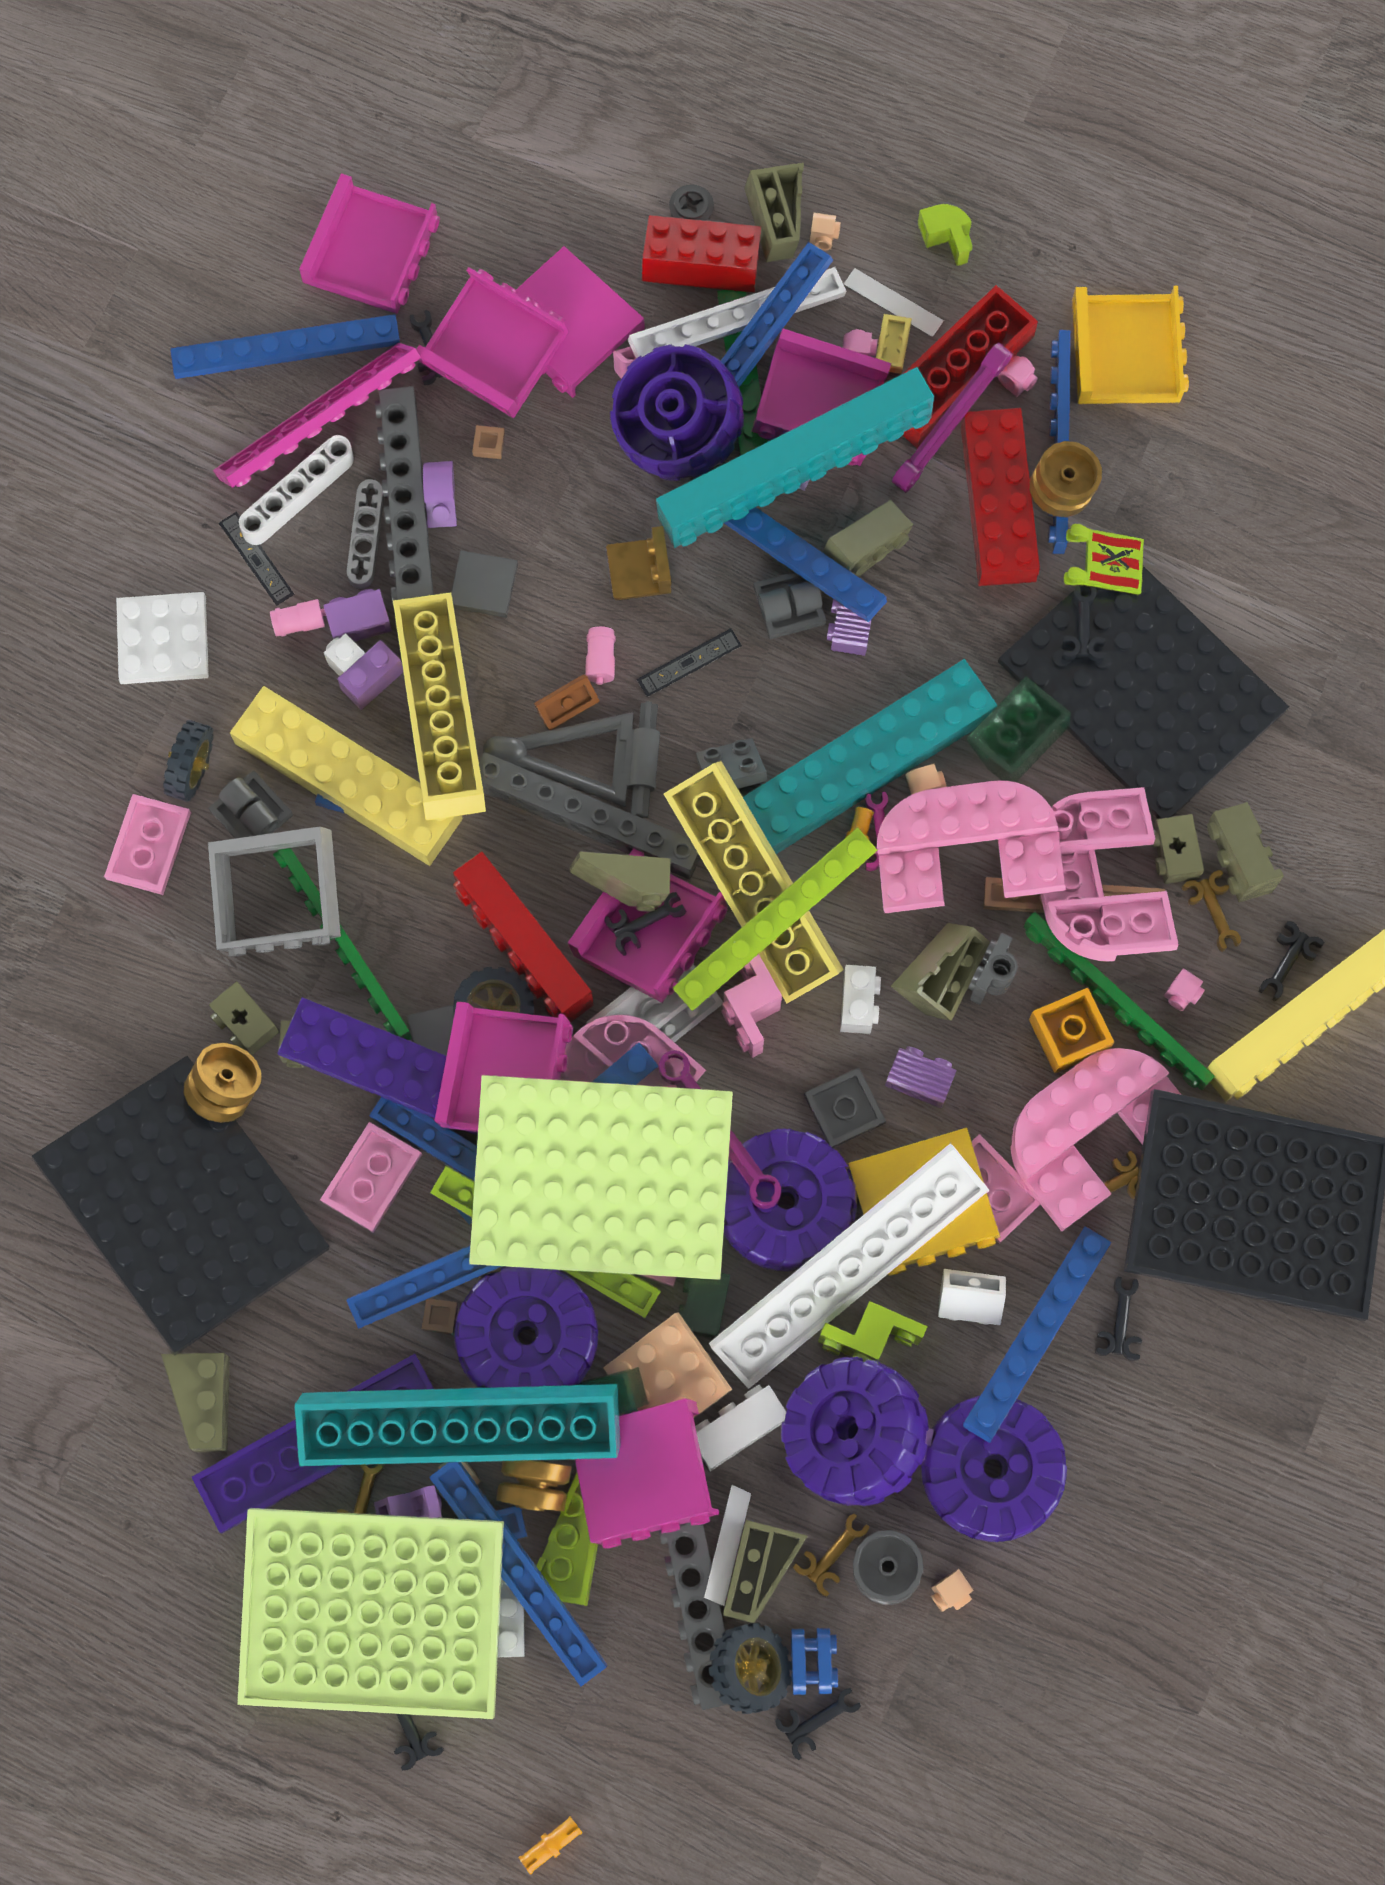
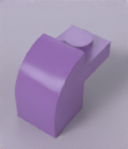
(439, 494)
(419, 1503)

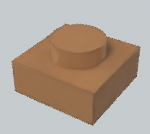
(488, 442)
(439, 1316)

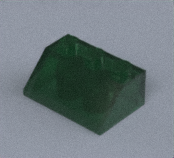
(1019, 731)

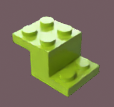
(872, 1334)

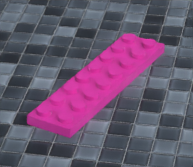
(309, 420)

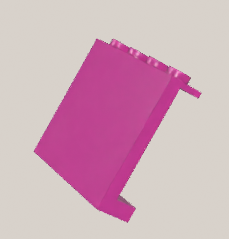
(368, 246)
(592, 314)
(494, 342)
(810, 380)
(666, 945)
(496, 1046)
(651, 1482)

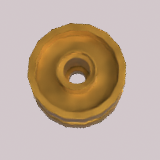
(1065, 479)
(222, 1082)
(533, 1484)

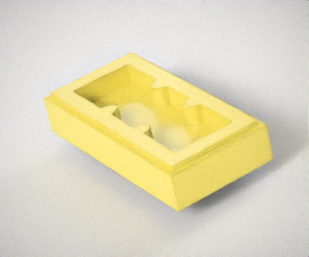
(893, 341)

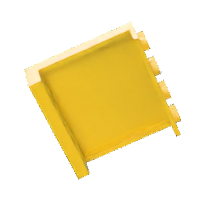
(1129, 348)
(884, 1172)

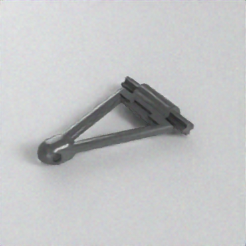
(634, 756)

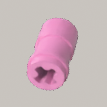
(297, 618)
(600, 655)

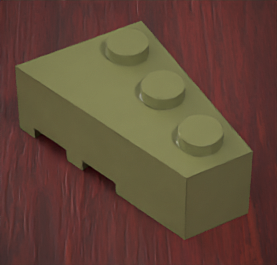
(775, 206)
(869, 539)
(1243, 852)
(943, 971)
(201, 1397)
(759, 1567)

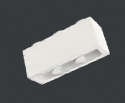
(739, 1426)

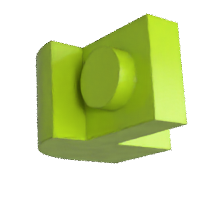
(947, 224)

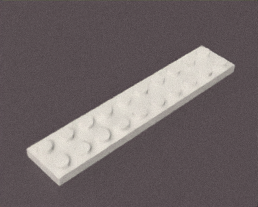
(849, 1266)

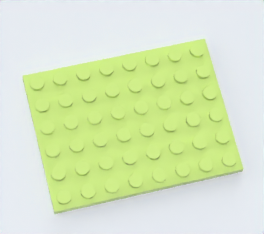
(600, 1177)
(371, 1613)

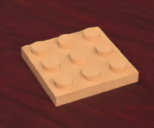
(673, 1366)

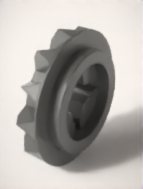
(695, 195)

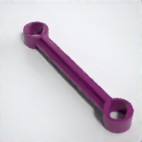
(991, 367)
(737, 1152)

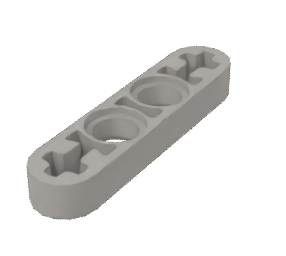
(361, 533)

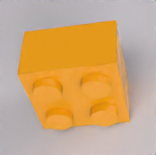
(1071, 1030)

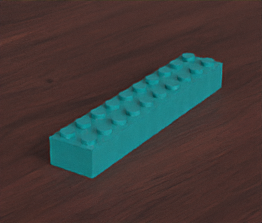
(795, 458)
(870, 756)
(458, 1425)

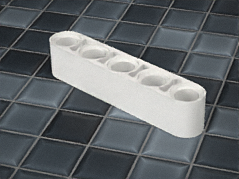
(294, 502)

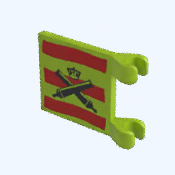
(1110, 562)

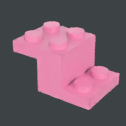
(750, 1003)

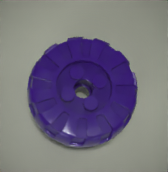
(677, 412)
(816, 1182)
(520, 1300)
(854, 1431)
(999, 1507)

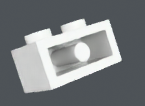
(858, 999)
(972, 1297)

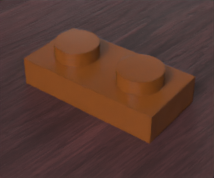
(566, 702)

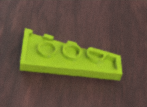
(569, 1554)

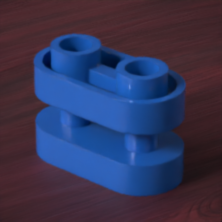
(826, 1675)

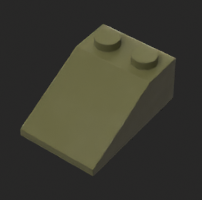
(628, 878)

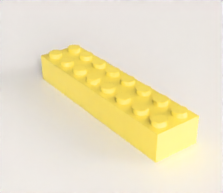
(439, 706)
(342, 773)
(750, 876)
(1300, 1021)

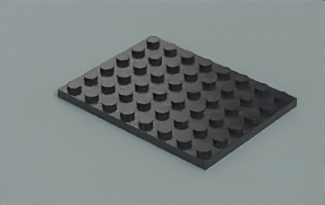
(1163, 702)
(1257, 1205)
(179, 1207)

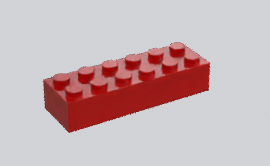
(961, 350)
(1000, 497)
(522, 938)

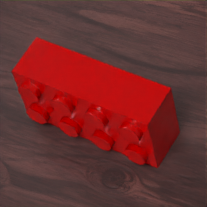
(701, 253)

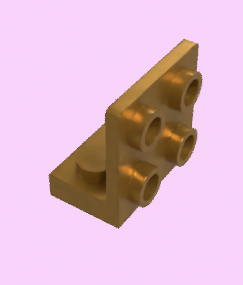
(639, 567)

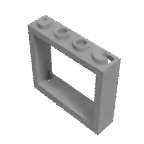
(223, 896)

